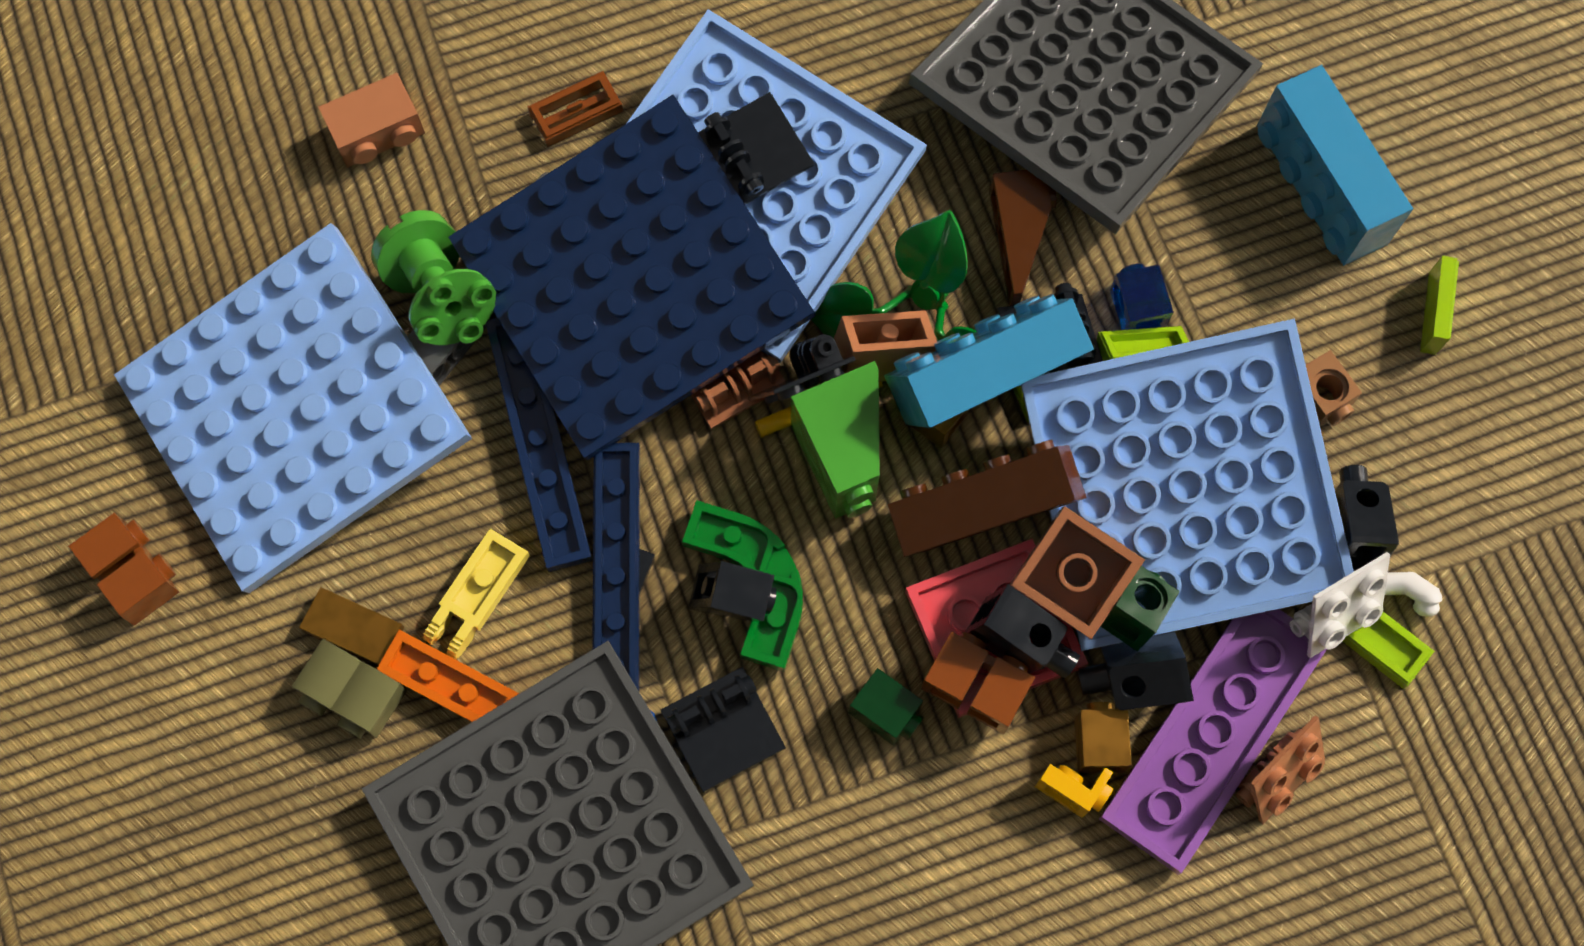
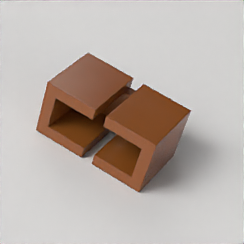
(124, 566)
(957, 669)

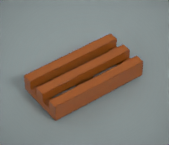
(579, 114)

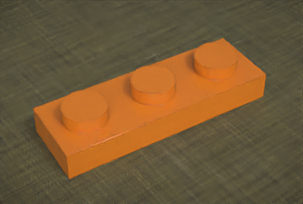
(442, 678)

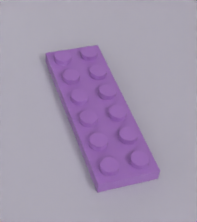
(1211, 741)

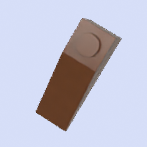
(1020, 216)

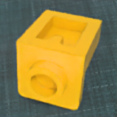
(1067, 789)

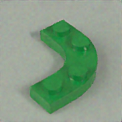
(757, 548)

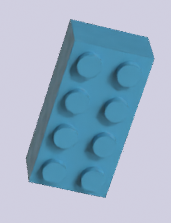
(1332, 165)
(987, 362)

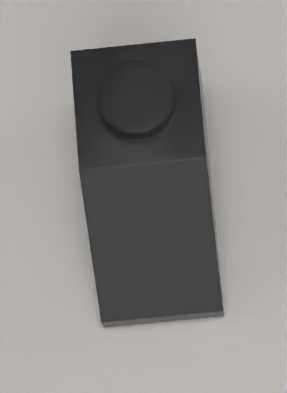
(733, 591)

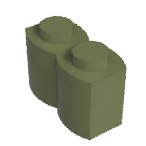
(348, 689)

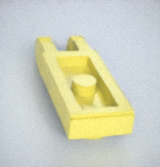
(477, 590)

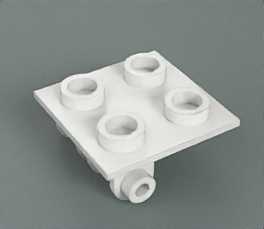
(1343, 607)

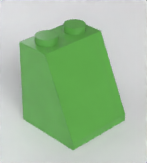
(841, 438)

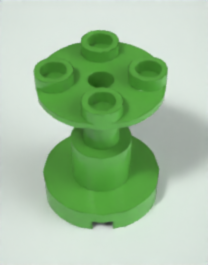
(421, 260)

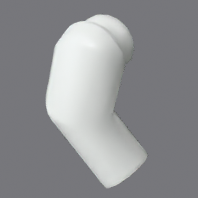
(1417, 588)

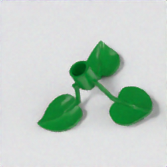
(925, 252)

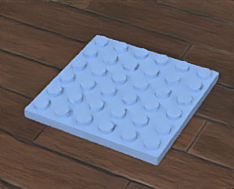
(857, 155)
(291, 408)
(1203, 470)

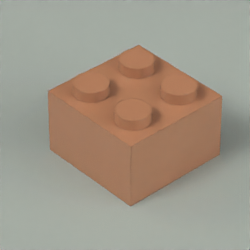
(1077, 572)

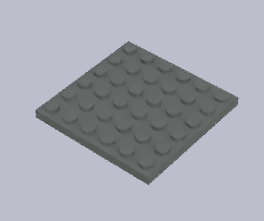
(1088, 91)
(559, 821)

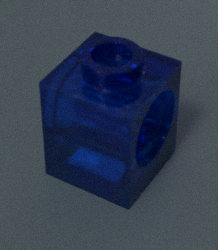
(1141, 297)

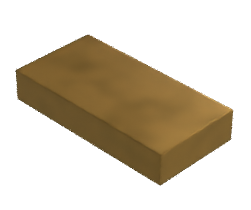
(350, 626)

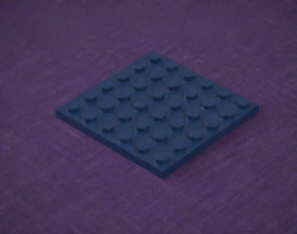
(632, 277)

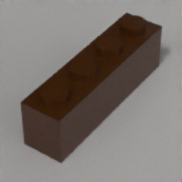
(987, 499)

